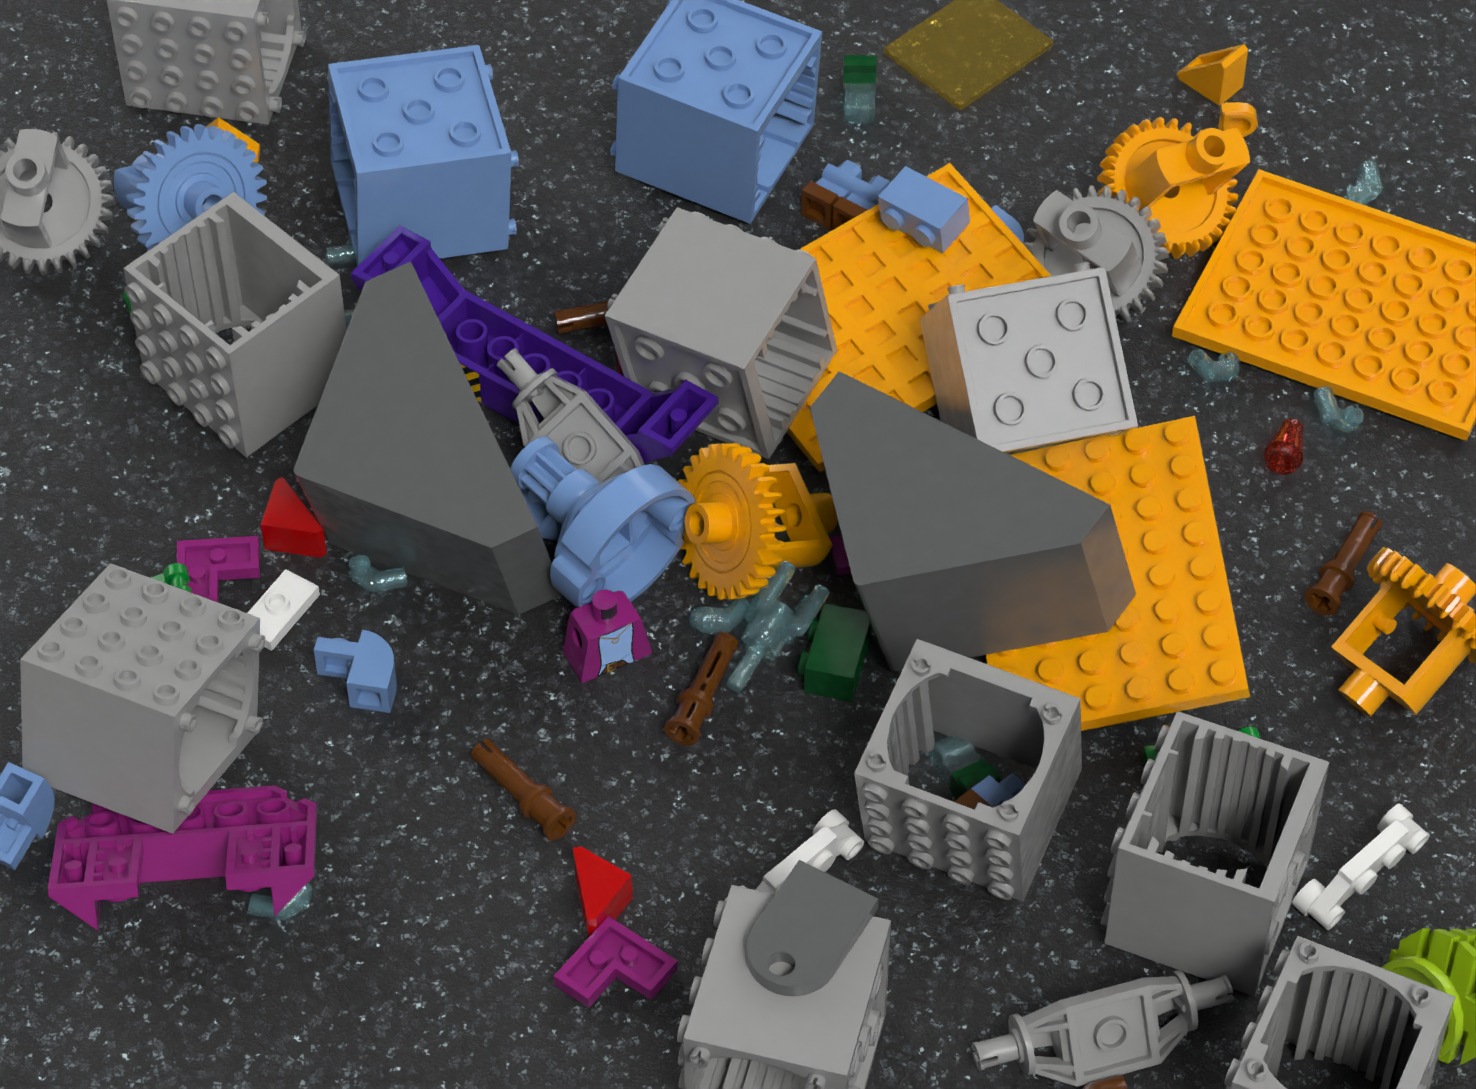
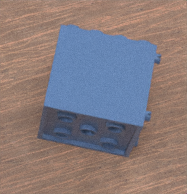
(717, 103)
(421, 150)

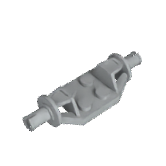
(571, 420)
(1104, 1029)

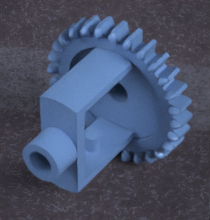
(171, 186)

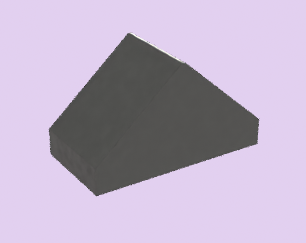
(409, 463)
(961, 536)

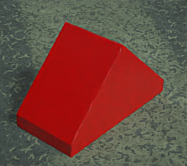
(290, 525)
(601, 888)

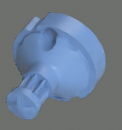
(611, 531)

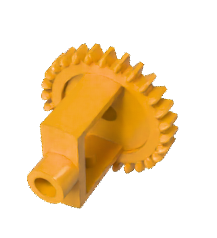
(1178, 178)
(734, 523)
(1437, 600)

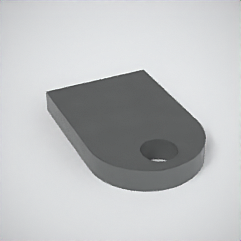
(810, 927)

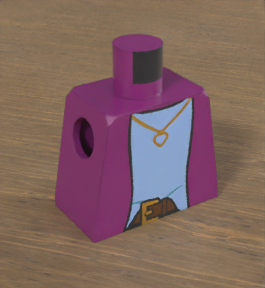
(604, 635)

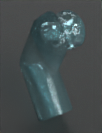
(1344, 420)
(715, 620)

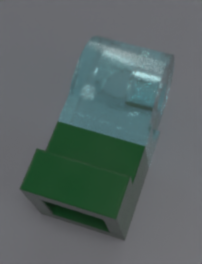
(859, 88)
(960, 765)

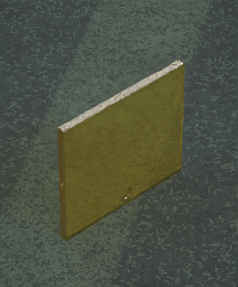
(968, 49)

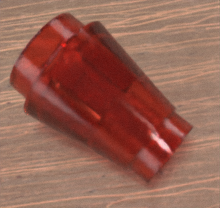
(1285, 448)

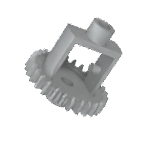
(45, 171)
(1106, 235)

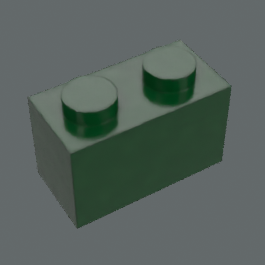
(836, 652)

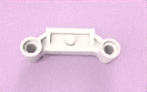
(829, 839)
(1359, 874)

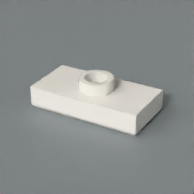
(283, 606)

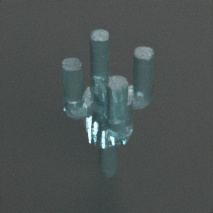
(774, 623)

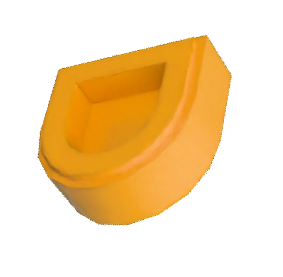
(1239, 116)

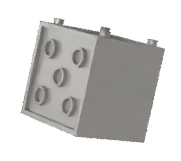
(206, 54)
(237, 273)
(729, 319)
(1030, 361)
(140, 697)
(996, 713)
(1226, 789)
(1345, 1014)
(775, 1041)

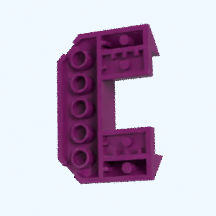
(236, 833)

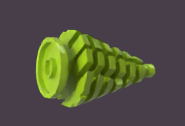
(1449, 965)

